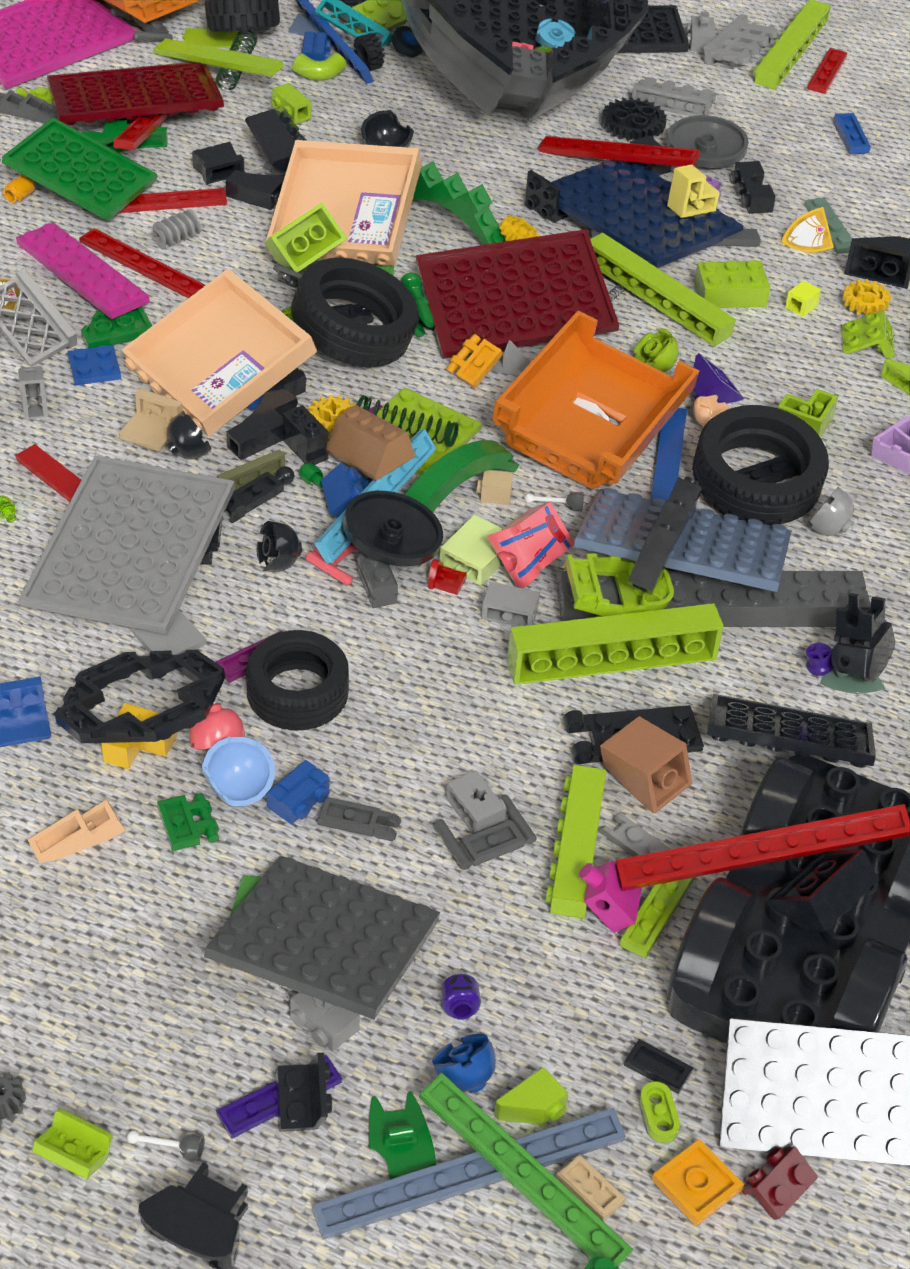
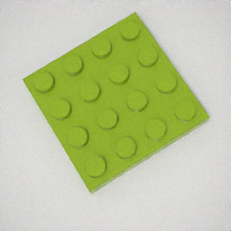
(413, 401)

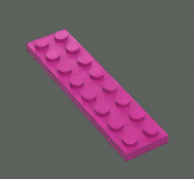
(83, 270)

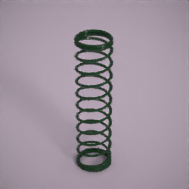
(227, 71)
(448, 430)

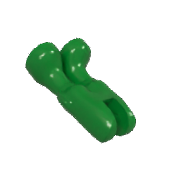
(414, 285)

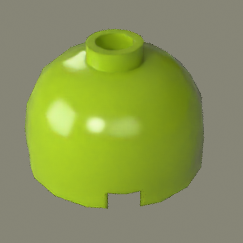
(658, 350)

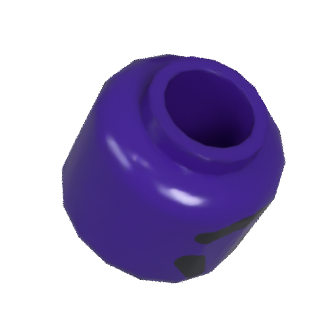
(460, 996)

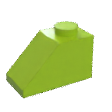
(533, 1100)

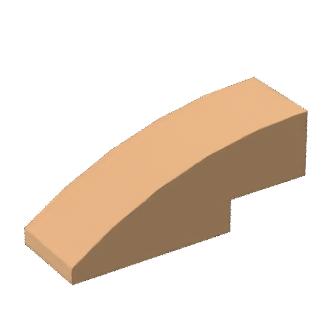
(77, 833)

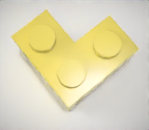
(691, 192)

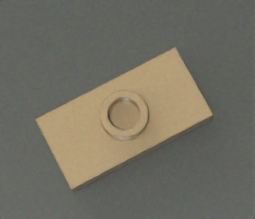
(591, 1187)

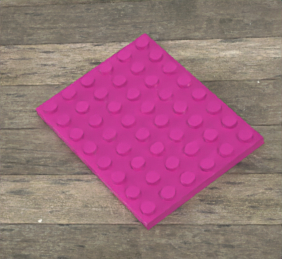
(54, 34)

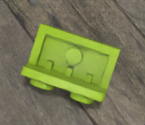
(74, 1144)

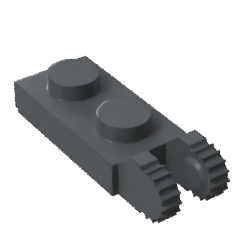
(358, 819)

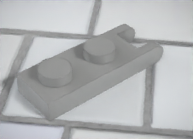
(632, 837)

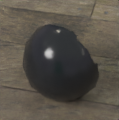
(385, 130)

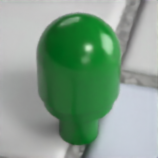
(311, 472)

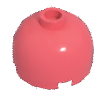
(217, 726)

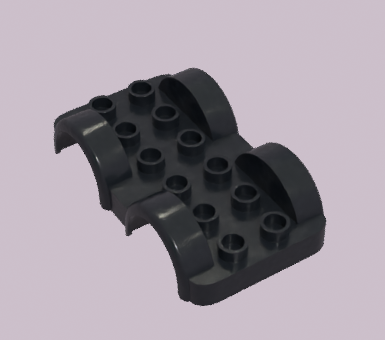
(759, 964)

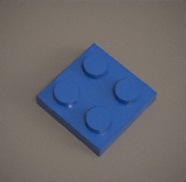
(94, 365)

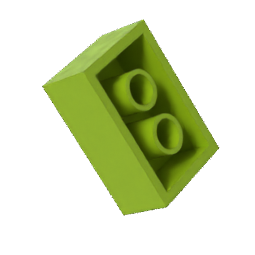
(733, 283)

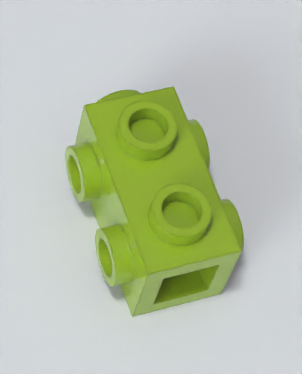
(292, 101)

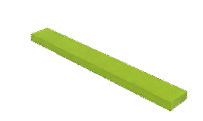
(219, 57)

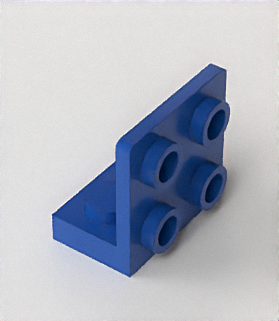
(23, 712)

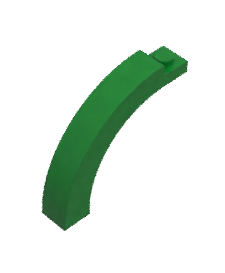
(457, 467)

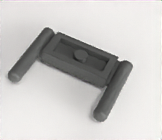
(153, 29)
(491, 841)

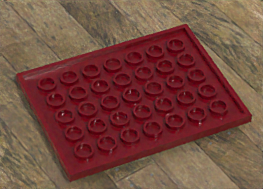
(134, 92)
(514, 290)

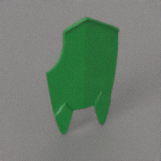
(401, 1137)

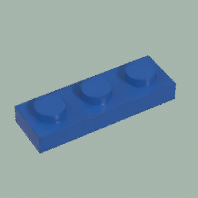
(852, 133)

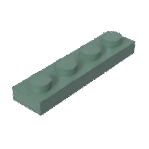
(840, 236)

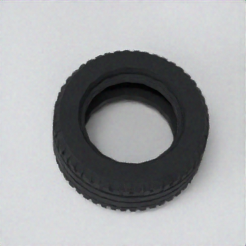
(295, 708)

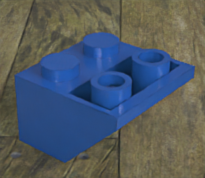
(341, 487)

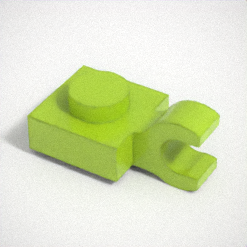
(40, 92)

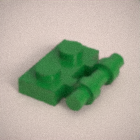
(179, 823)

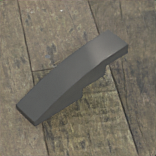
(26, 108)

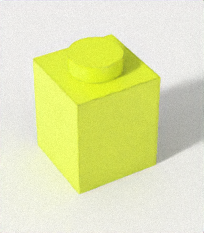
(803, 298)

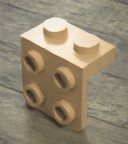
(151, 420)

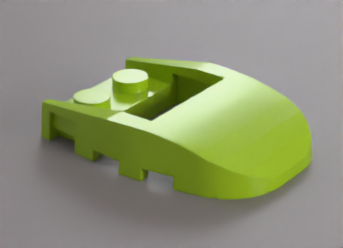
(588, 594)

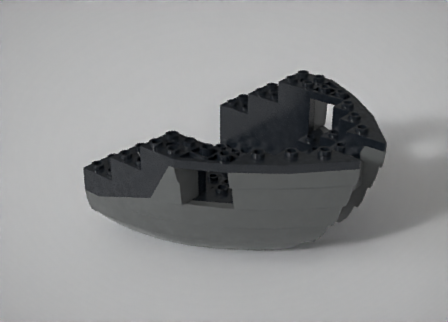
(475, 50)

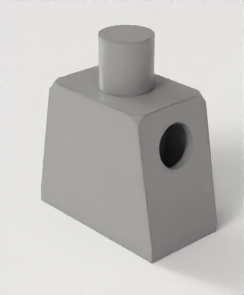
(31, 386)

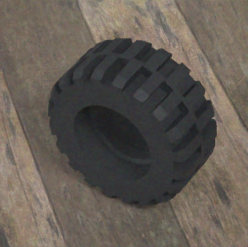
(241, 15)

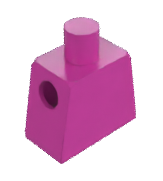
(605, 896)

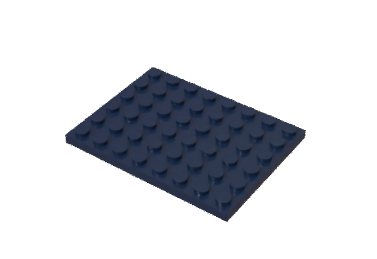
(633, 211)

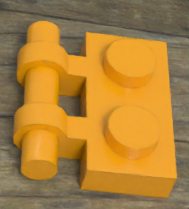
(478, 364)

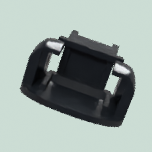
(863, 626)
(198, 1218)

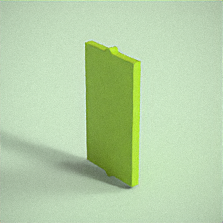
(212, 39)

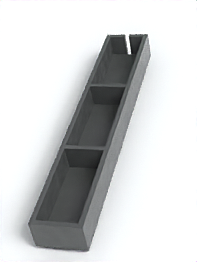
(801, 598)

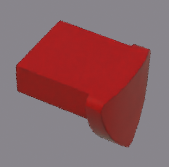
(445, 578)

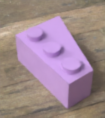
(894, 445)

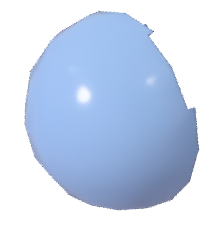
(239, 770)

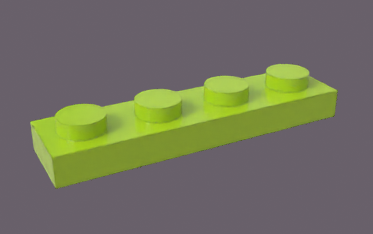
(654, 916)

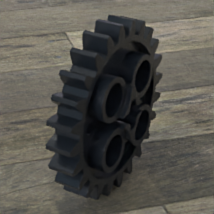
(633, 118)

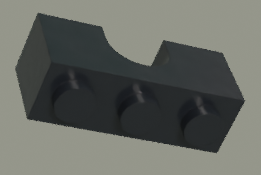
(749, 184)

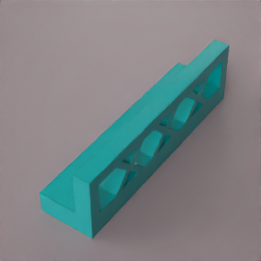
(354, 18)

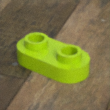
(661, 1113)

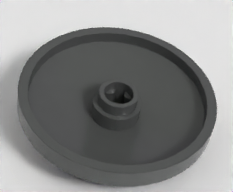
(717, 139)

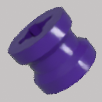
(819, 659)

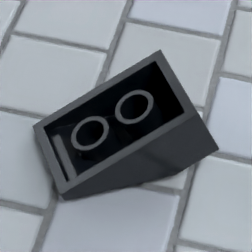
(880, 260)

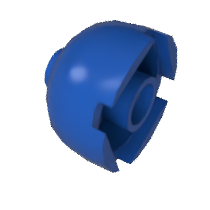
(467, 1064)

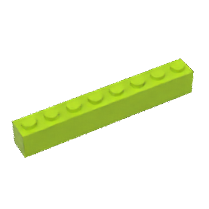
(791, 44)
(662, 291)

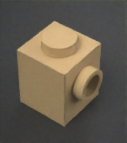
(495, 487)

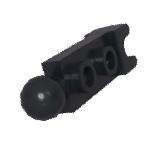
(258, 492)

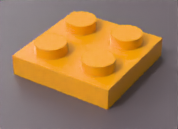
(697, 1182)

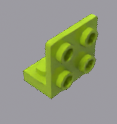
(869, 331)

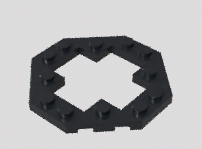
(87, 693)

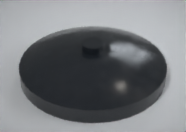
(393, 528)

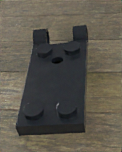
(676, 720)

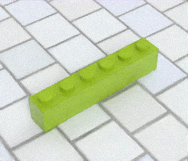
(578, 840)

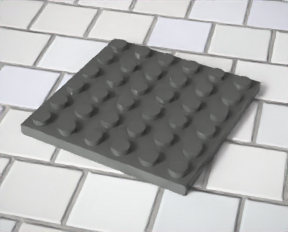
(324, 936)

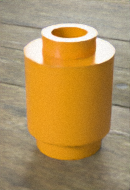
(18, 188)

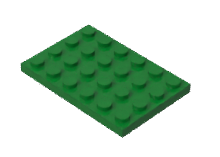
(79, 168)

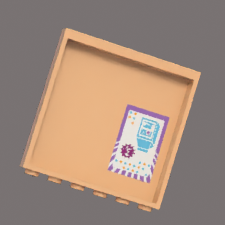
(361, 187)
(219, 351)

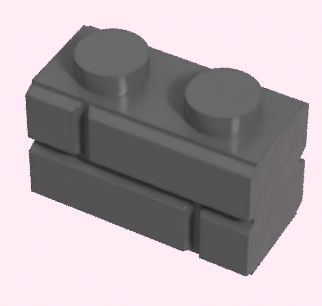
(377, 581)

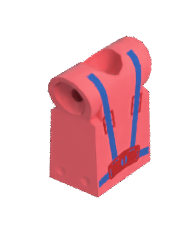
(531, 543)

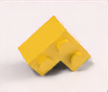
(124, 753)

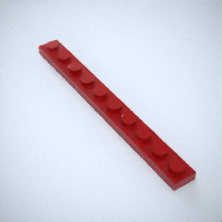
(763, 847)

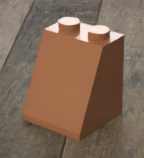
(648, 763)

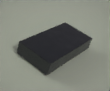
(658, 1066)

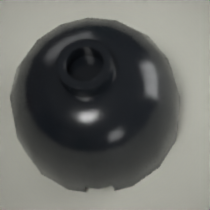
(186, 438)
(278, 542)

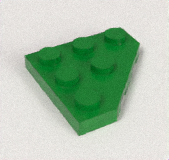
(121, 329)

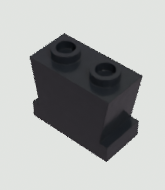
(217, 162)
(305, 435)

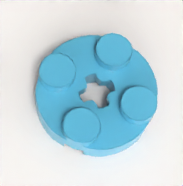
(548, 32)

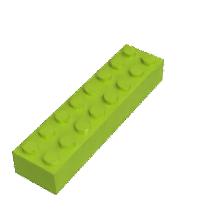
(614, 643)

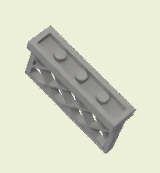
(47, 313)

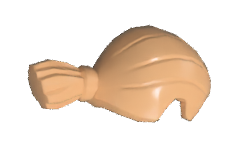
(707, 407)

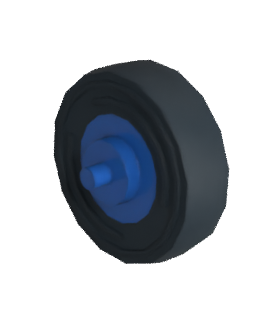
(406, 42)

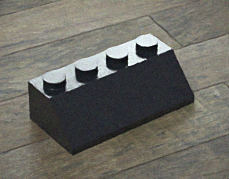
(275, 135)

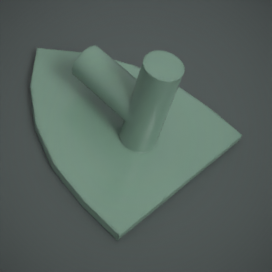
(850, 683)

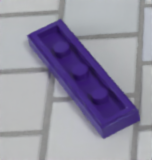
(260, 1106)

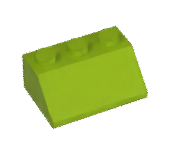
(305, 239)

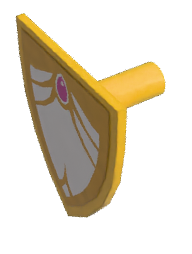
(809, 233)

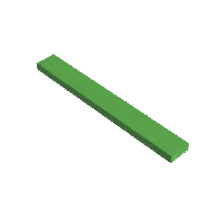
(524, 1171)

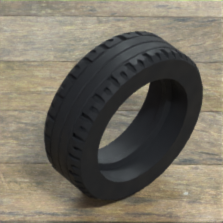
(365, 285)
(765, 429)

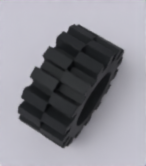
(369, 50)

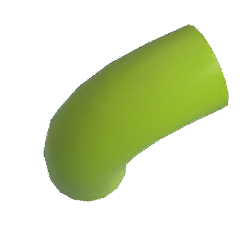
(319, 70)

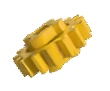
(517, 228)
(866, 297)
(329, 409)

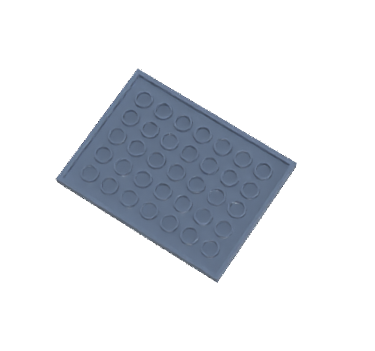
(707, 546)

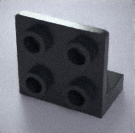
(543, 197)
(303, 1095)

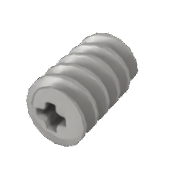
(176, 228)

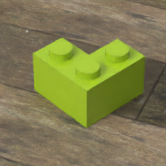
(816, 412)

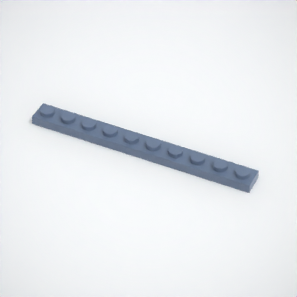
(461, 1175)

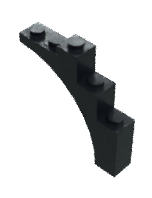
(254, 188)
(266, 423)
(665, 534)

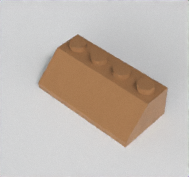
(369, 443)

